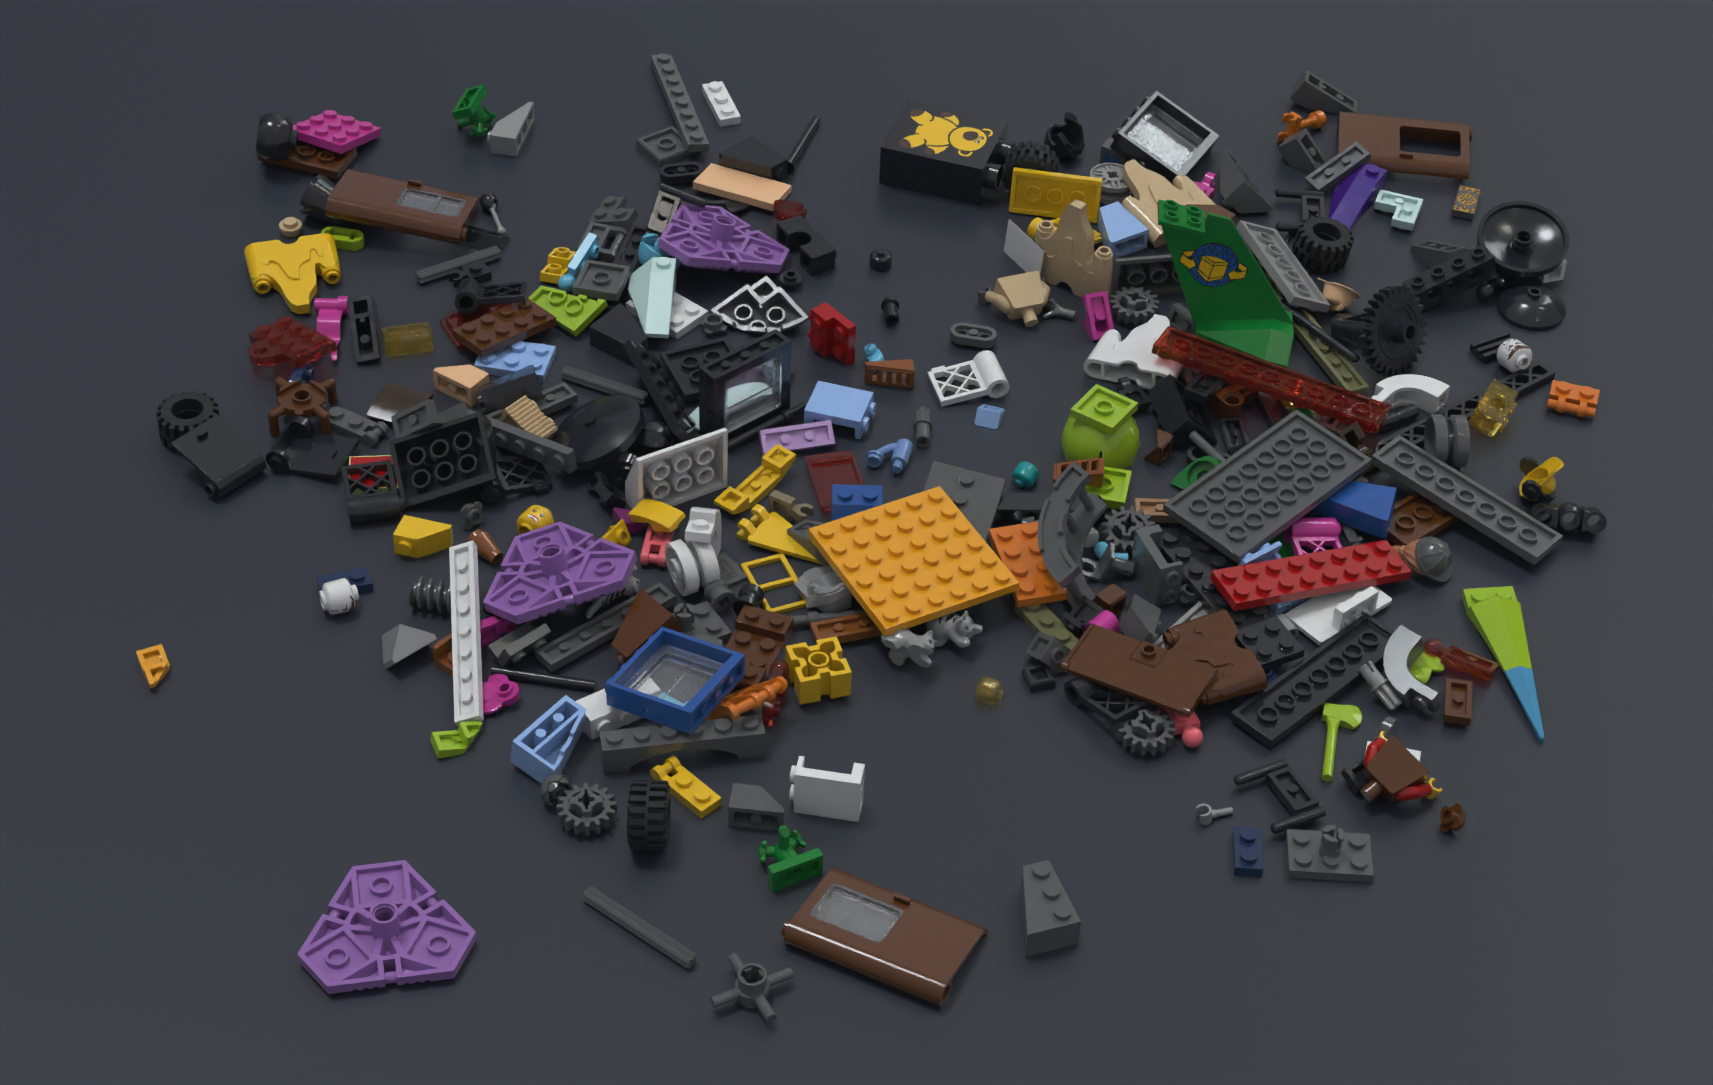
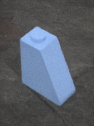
(1121, 230)

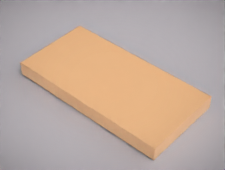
(741, 186)

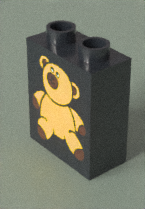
(944, 152)

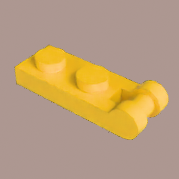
(687, 787)

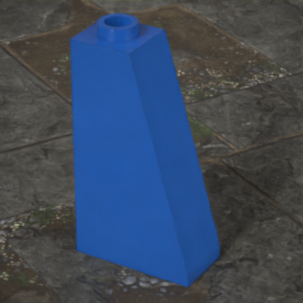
(1361, 507)

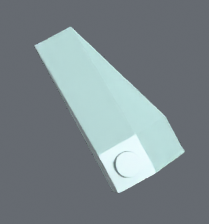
(653, 295)

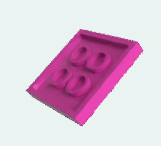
(336, 131)

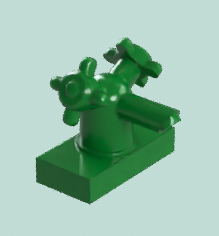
(471, 106)
(790, 866)

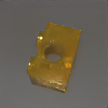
(1493, 407)

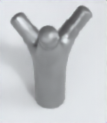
(1057, 310)

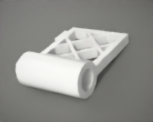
(985, 374)

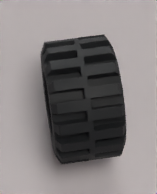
(1029, 156)
(1323, 244)
(183, 413)
(648, 815)

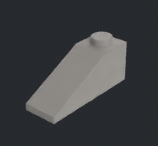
(511, 131)

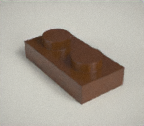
(1457, 702)

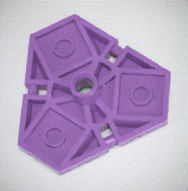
(721, 241)
(555, 570)
(381, 923)

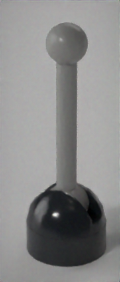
(490, 203)

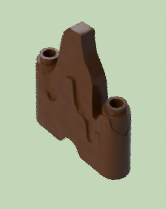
(1213, 643)

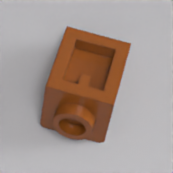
(443, 655)

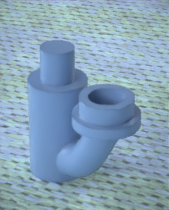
(899, 459)

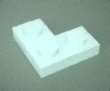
(1404, 208)

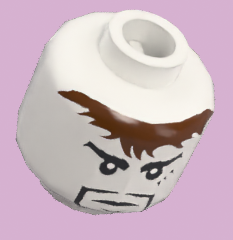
(1514, 355)
(338, 596)

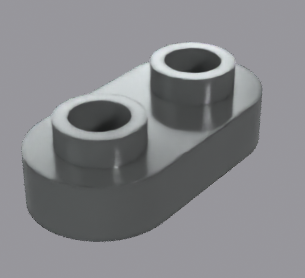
(973, 335)

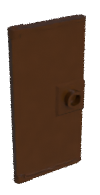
(1139, 669)

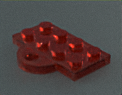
(289, 343)

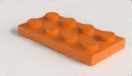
(1020, 553)

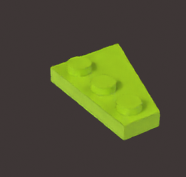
(571, 311)

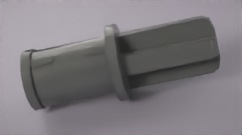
(923, 427)

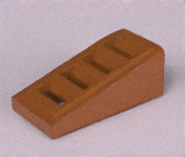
(903, 368)
(1092, 466)

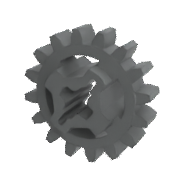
(1133, 305)
(1116, 526)
(1147, 732)
(573, 813)

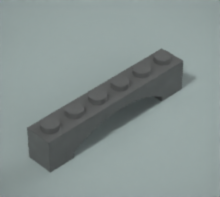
(630, 746)

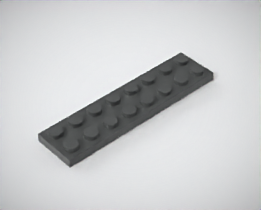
(1466, 499)

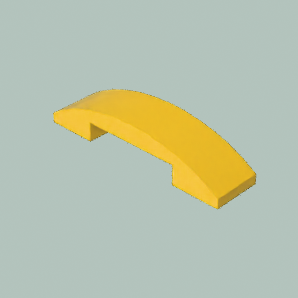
(759, 483)

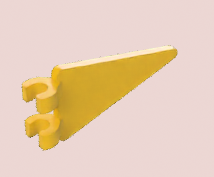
(771, 534)

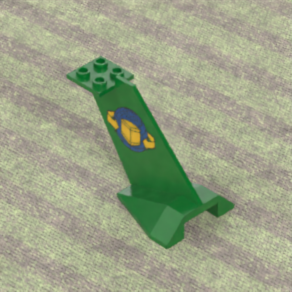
(1225, 284)

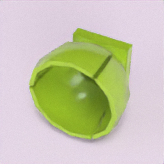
(1105, 424)

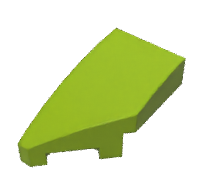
(455, 741)

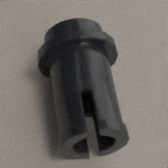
(890, 308)

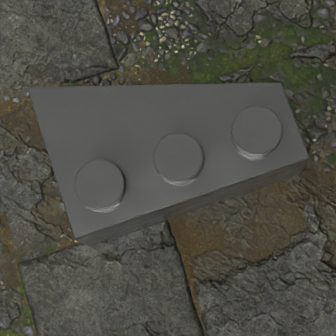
(1046, 910)

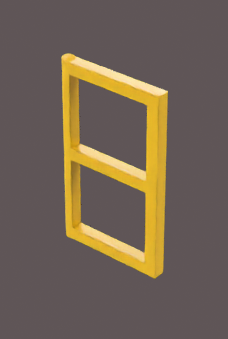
(775, 584)

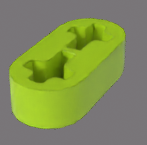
(346, 238)

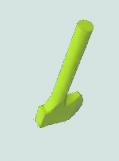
(1335, 716)

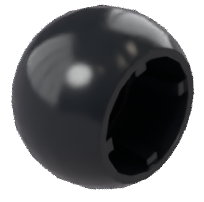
(275, 137)

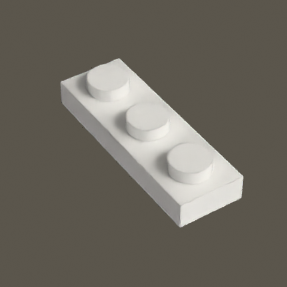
(721, 103)

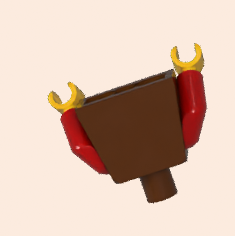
(1395, 772)

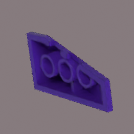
(1356, 194)

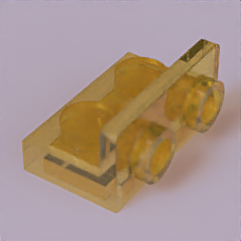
(407, 339)

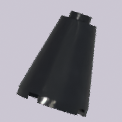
(315, 201)

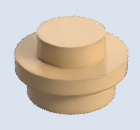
(290, 226)

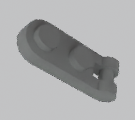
(356, 426)

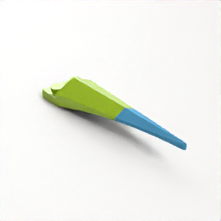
(1501, 625)

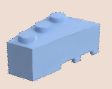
(549, 740)

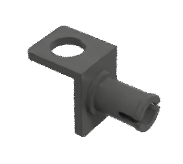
(1106, 564)

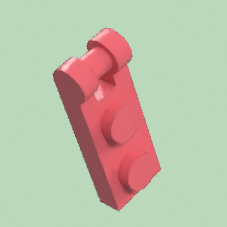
(655, 542)

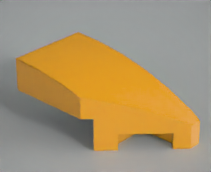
(153, 664)

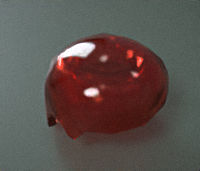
(786, 209)

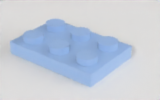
(517, 357)

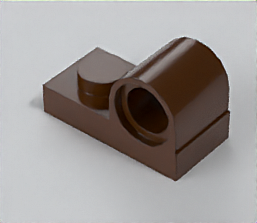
(1230, 401)

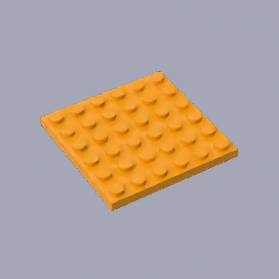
(912, 560)

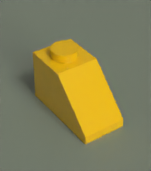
(421, 537)

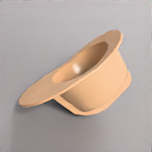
(1338, 295)

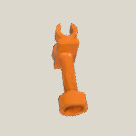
(1295, 123)

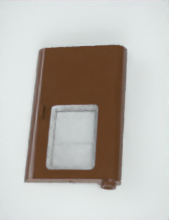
(883, 935)

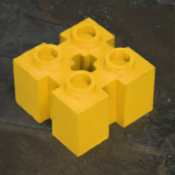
(818, 670)

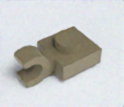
(787, 507)

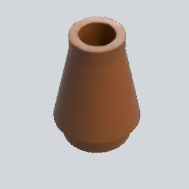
(486, 546)

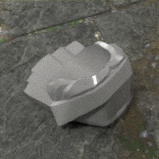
(824, 590)

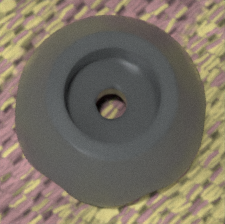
(554, 787)

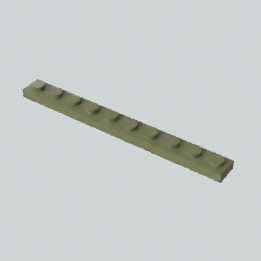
(1331, 361)

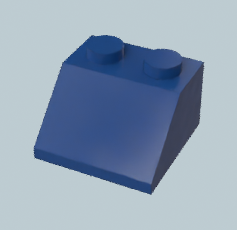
(854, 499)

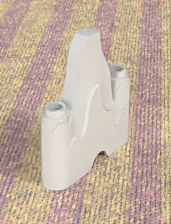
(1132, 356)

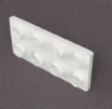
(1330, 613)

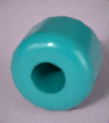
(1025, 475)

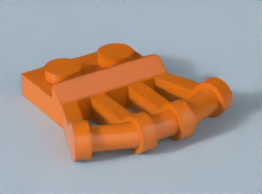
(748, 698)

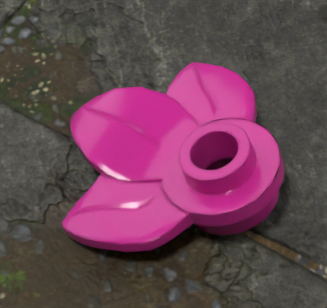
(499, 693)

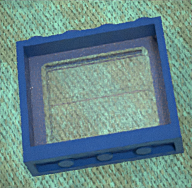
(672, 682)

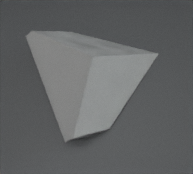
(402, 642)

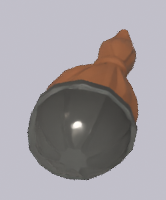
(1428, 557)

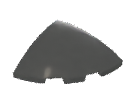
(761, 309)

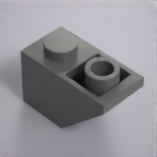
(1140, 620)

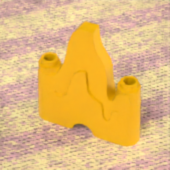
(293, 268)

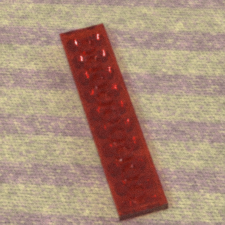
(1271, 379)

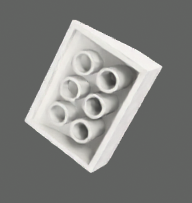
(680, 471)

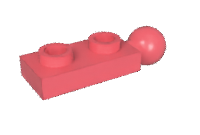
(1188, 727)

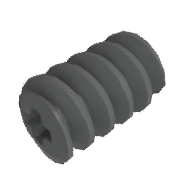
(430, 595)

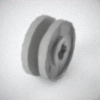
(1113, 183)

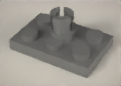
(702, 620)
(1329, 855)

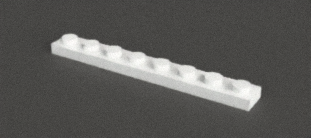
(466, 633)

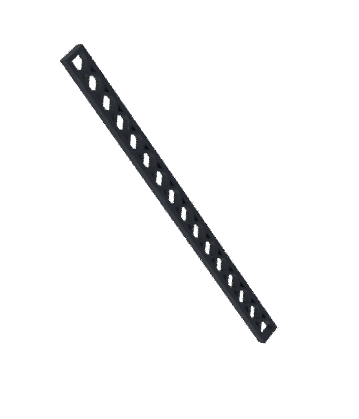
(1460, 407)

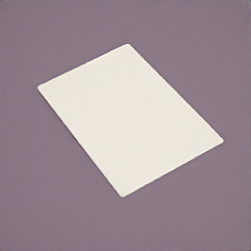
(1023, 249)

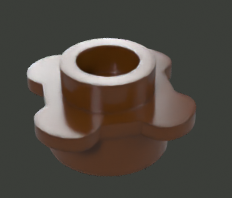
(1452, 818)

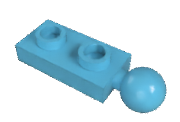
(587, 251)

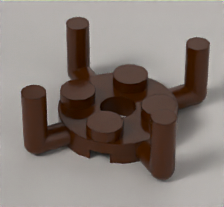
(312, 403)

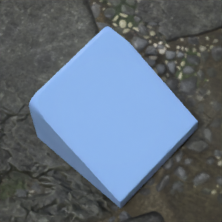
(989, 416)

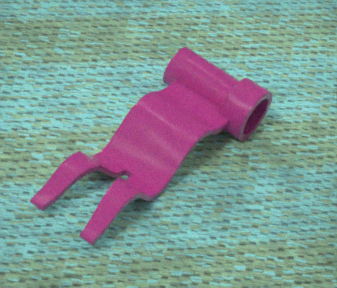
(330, 316)

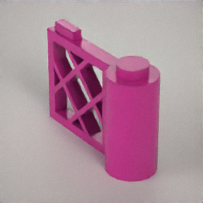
(1313, 533)

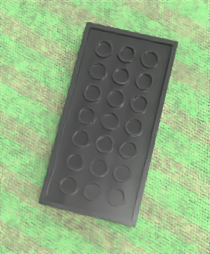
(1267, 486)

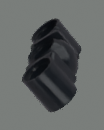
(1580, 520)

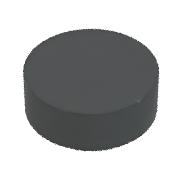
(1390, 726)

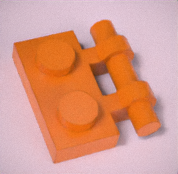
(1573, 399)

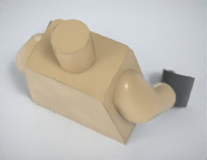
(1018, 296)

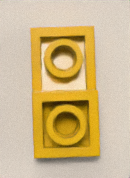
(556, 265)
(658, 514)

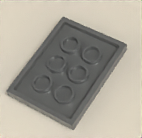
(972, 492)

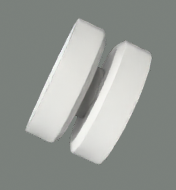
(691, 565)

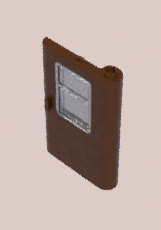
(402, 206)

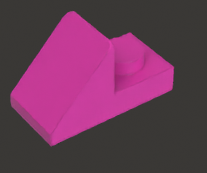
(1098, 314)

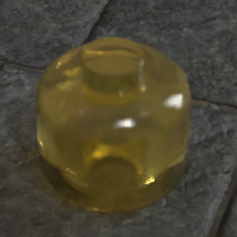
(988, 690)

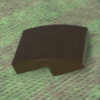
(393, 400)

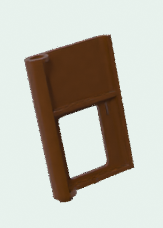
(1382, 135)

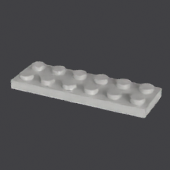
(1283, 267)

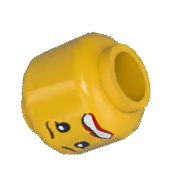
(534, 518)

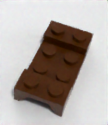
(762, 639)

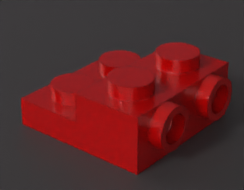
(832, 333)

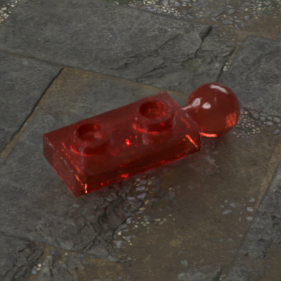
(1462, 660)
(773, 708)

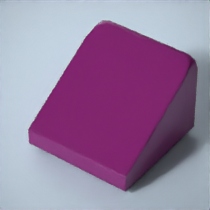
(619, 513)

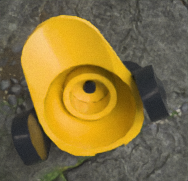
(1539, 480)

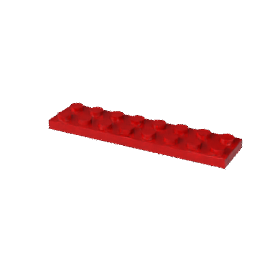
(1310, 575)

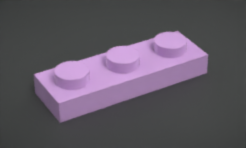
(798, 436)

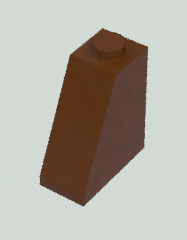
(641, 622)

